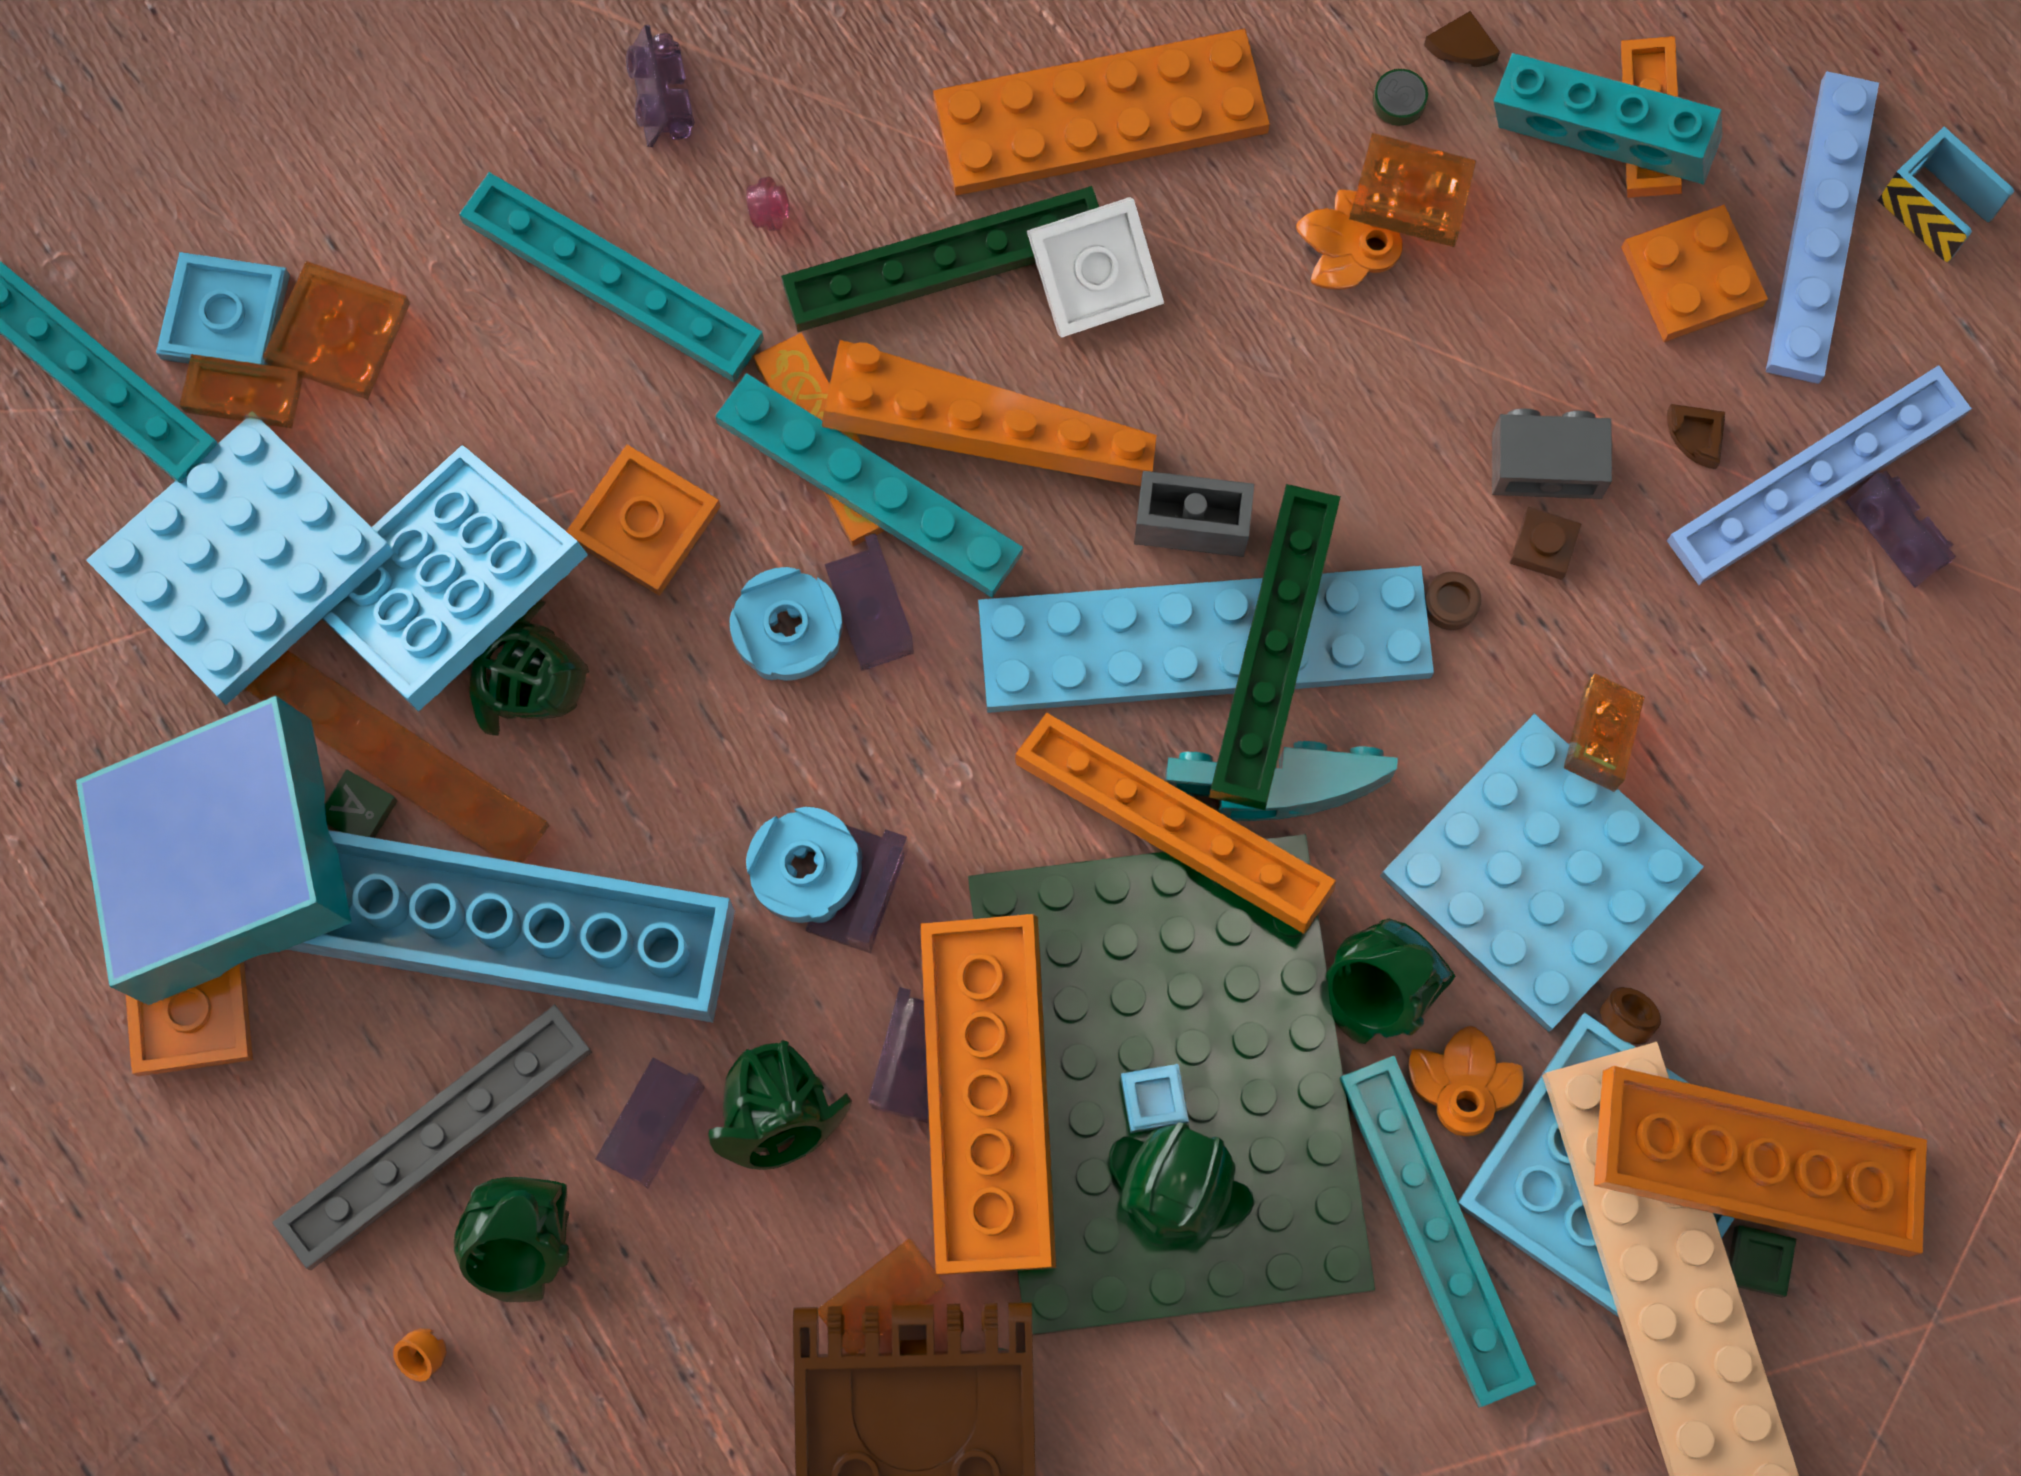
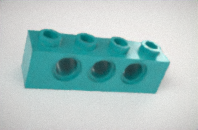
(1608, 118)

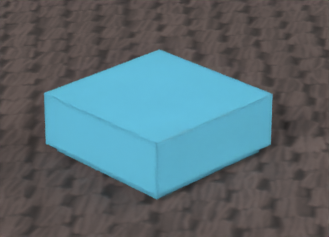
(1154, 1098)

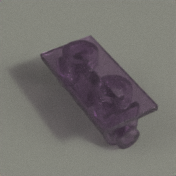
(653, 66)
(1889, 516)

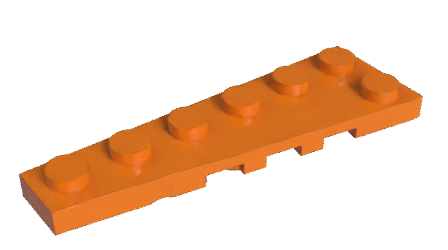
(946, 411)

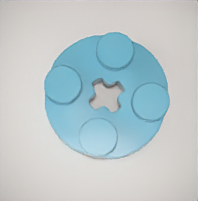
(802, 597)
(817, 894)

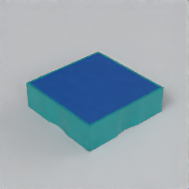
(211, 851)

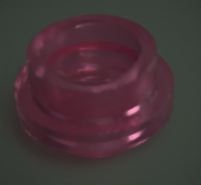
(767, 204)

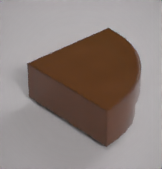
(1463, 42)
(1697, 433)

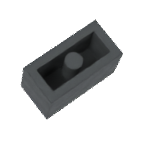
(1551, 455)
(1194, 513)

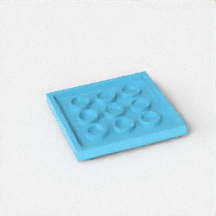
(240, 558)
(460, 576)
(1540, 874)
(1529, 1186)

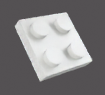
(1095, 267)

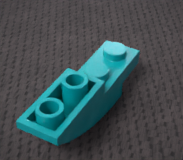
(1303, 784)

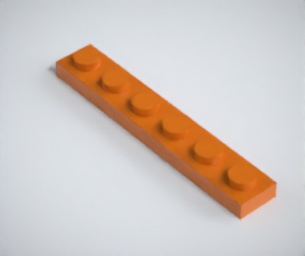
(1175, 822)

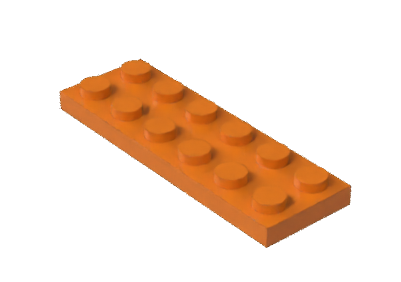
(1100, 111)
(987, 1095)
(1760, 1162)

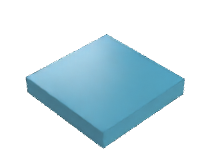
(221, 309)

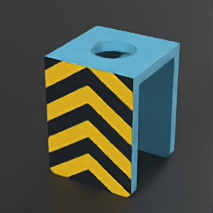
(1963, 174)

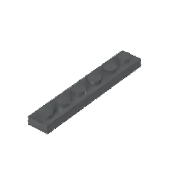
(431, 1138)

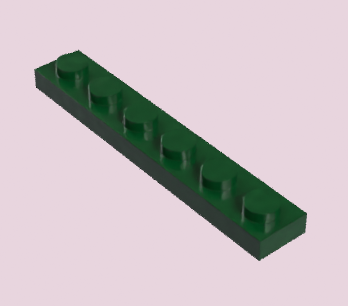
(924, 262)
(1275, 648)

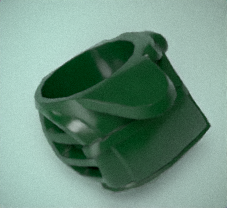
(529, 679)
(1385, 981)
(769, 1094)
(1179, 1184)
(513, 1237)

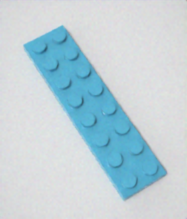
(1193, 640)

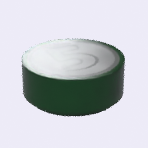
(1400, 97)

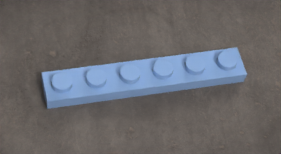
(1822, 228)
(1818, 475)

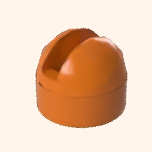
(414, 1365)

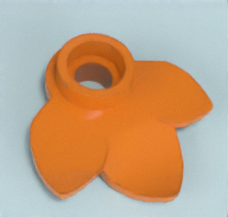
(1344, 245)
(1469, 1073)

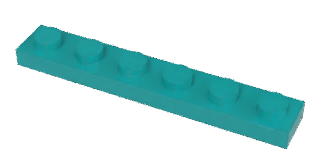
(611, 277)
(99, 379)
(869, 485)
(1437, 1232)

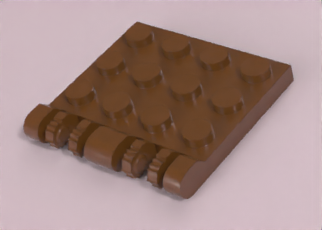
(914, 1405)

